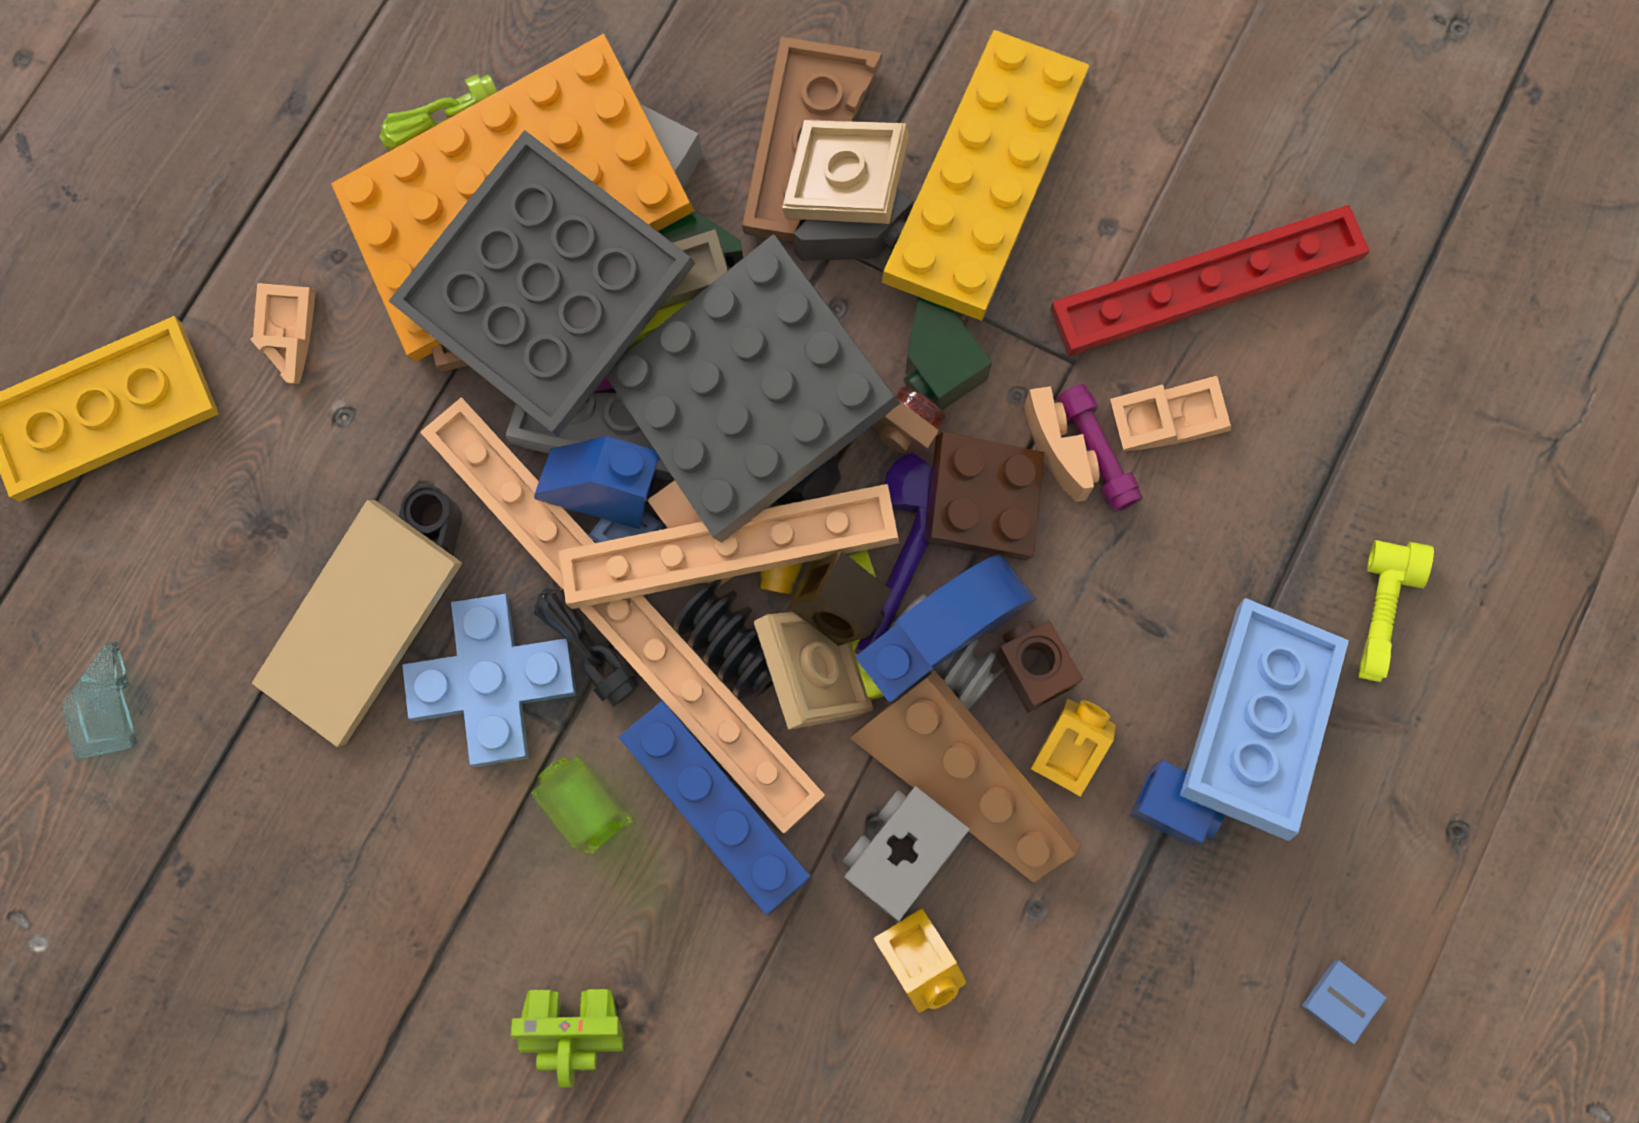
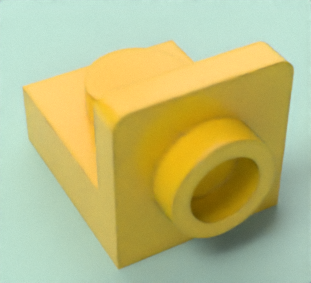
(1075, 745)
(921, 962)

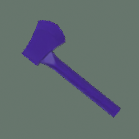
(909, 491)

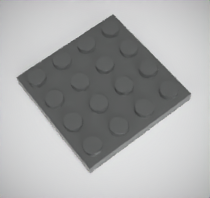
(542, 282)
(749, 388)

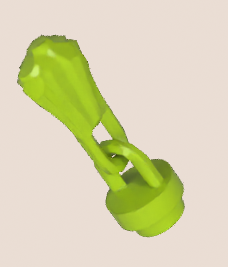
(407, 125)

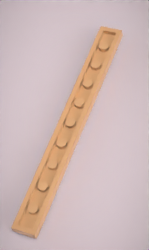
(629, 623)

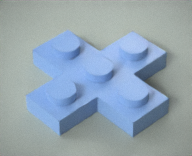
(489, 680)

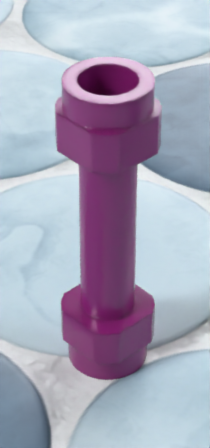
(1119, 488)

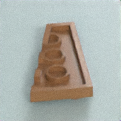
(806, 84)
(950, 757)

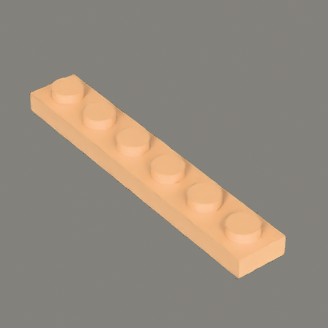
(692, 556)

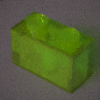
(580, 804)

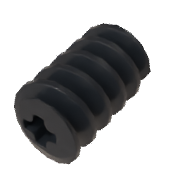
(727, 640)

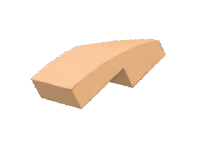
(284, 326)

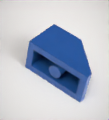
(600, 479)

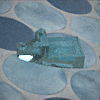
(97, 707)

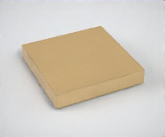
(846, 171)
(810, 672)

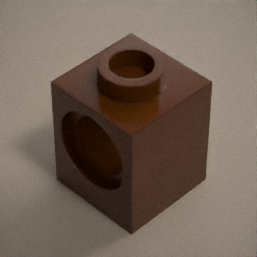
(1037, 689)

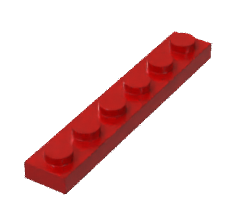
(1209, 280)

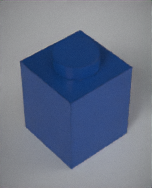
(1167, 811)

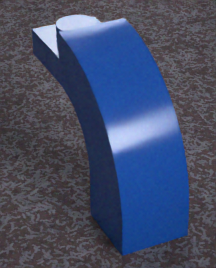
(944, 624)

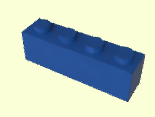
(715, 808)

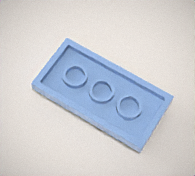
(1265, 720)

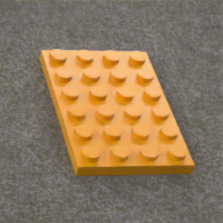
(572, 106)

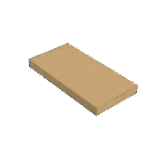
(356, 623)

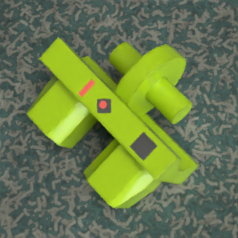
(568, 1042)

